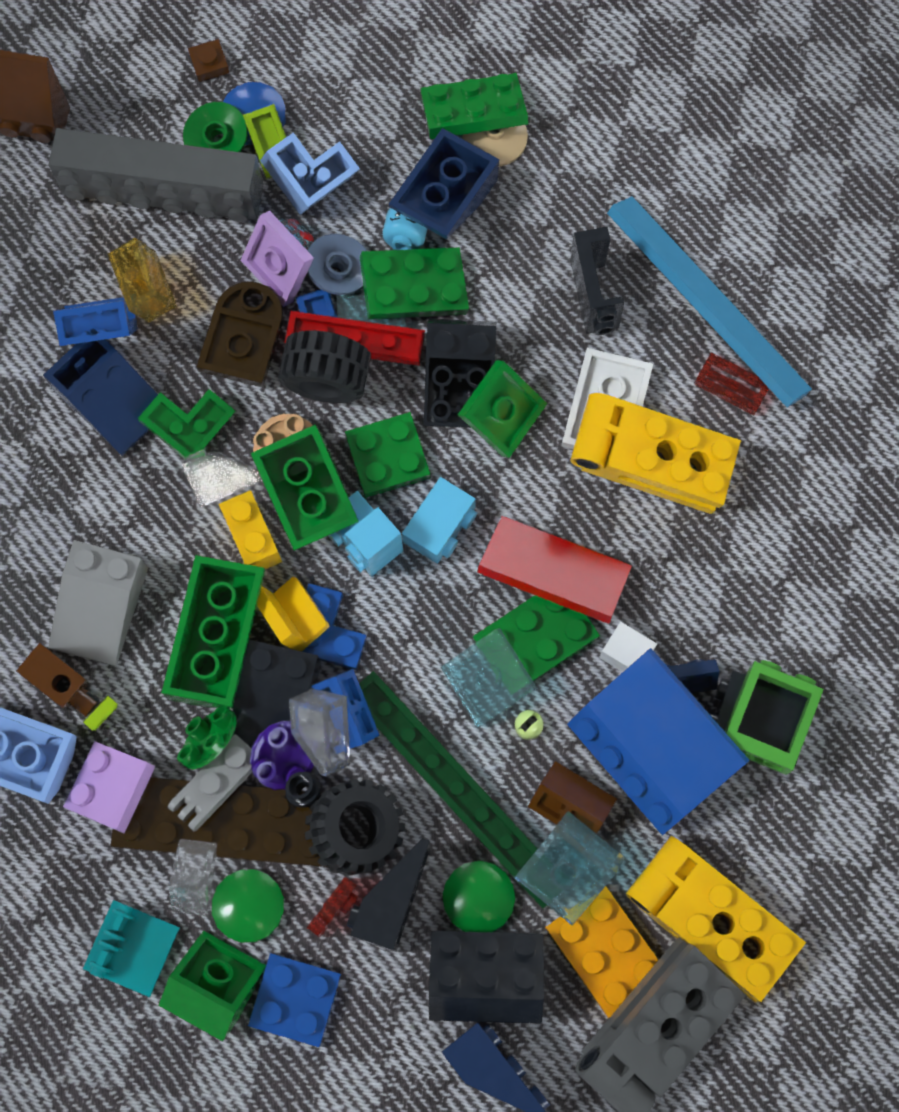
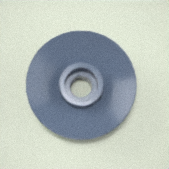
(337, 252)

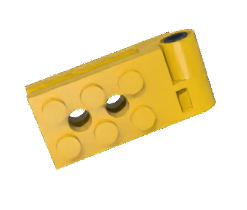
(622, 445)
(685, 896)

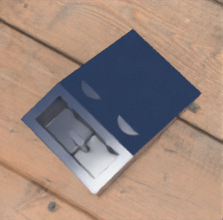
(103, 391)
(485, 1068)

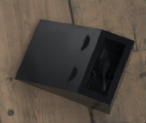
(456, 363)

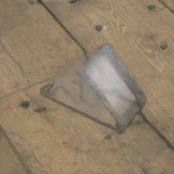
(192, 877)

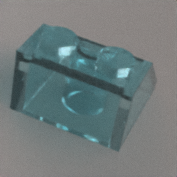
(570, 868)

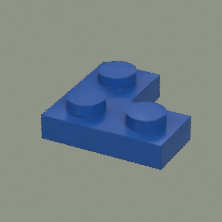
(336, 644)

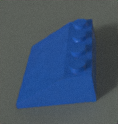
(657, 741)

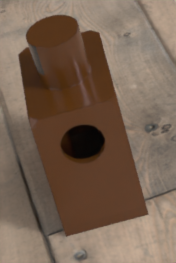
(47, 670)

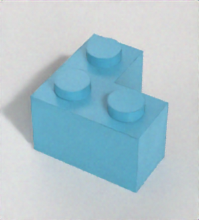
(372, 540)

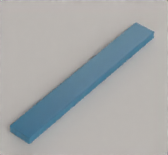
(709, 301)

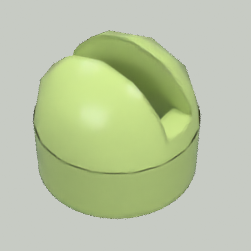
(534, 730)

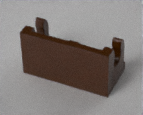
(567, 791)

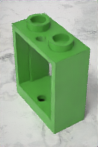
(761, 752)

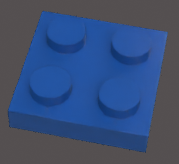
(294, 1000)

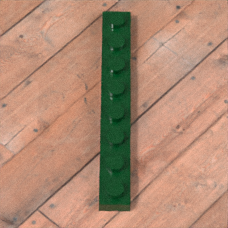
(448, 779)

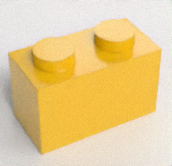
(250, 531)

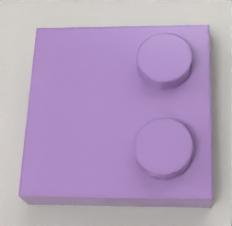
(277, 258)
(109, 787)

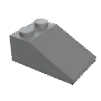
(96, 602)

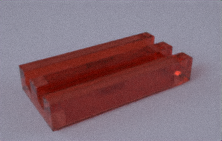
(725, 394)

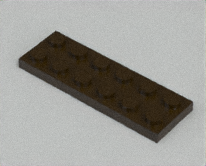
(248, 826)

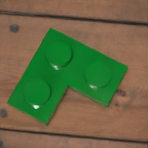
(185, 431)

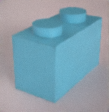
(440, 520)

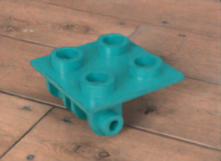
(131, 948)

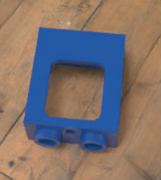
(107, 317)

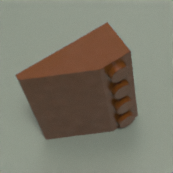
(30, 97)

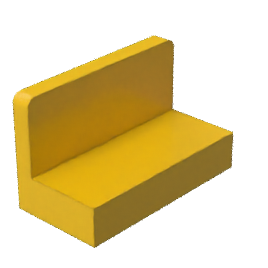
(292, 614)

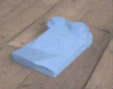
(33, 756)

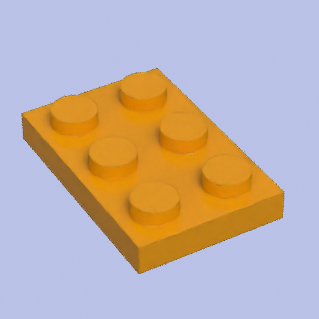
(604, 951)

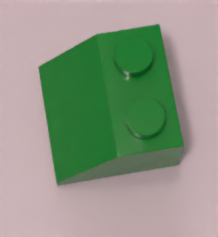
(212, 985)

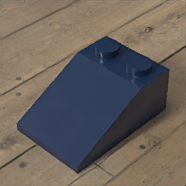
(446, 184)

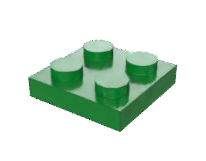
(502, 408)
(387, 454)

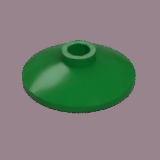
(212, 120)

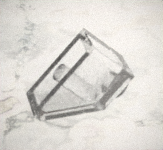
(217, 476)
(322, 729)

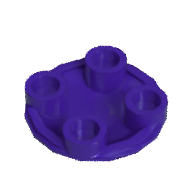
(278, 756)

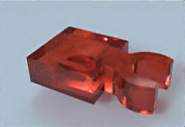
(339, 901)

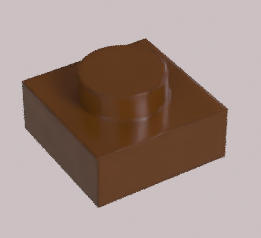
(208, 60)

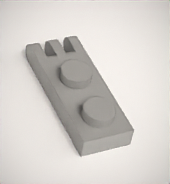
(214, 783)

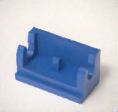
(360, 721)

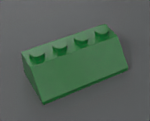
(213, 633)

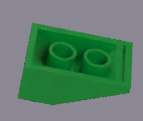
(305, 487)

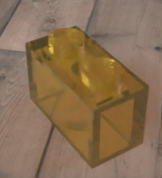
(142, 280)

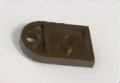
(241, 336)

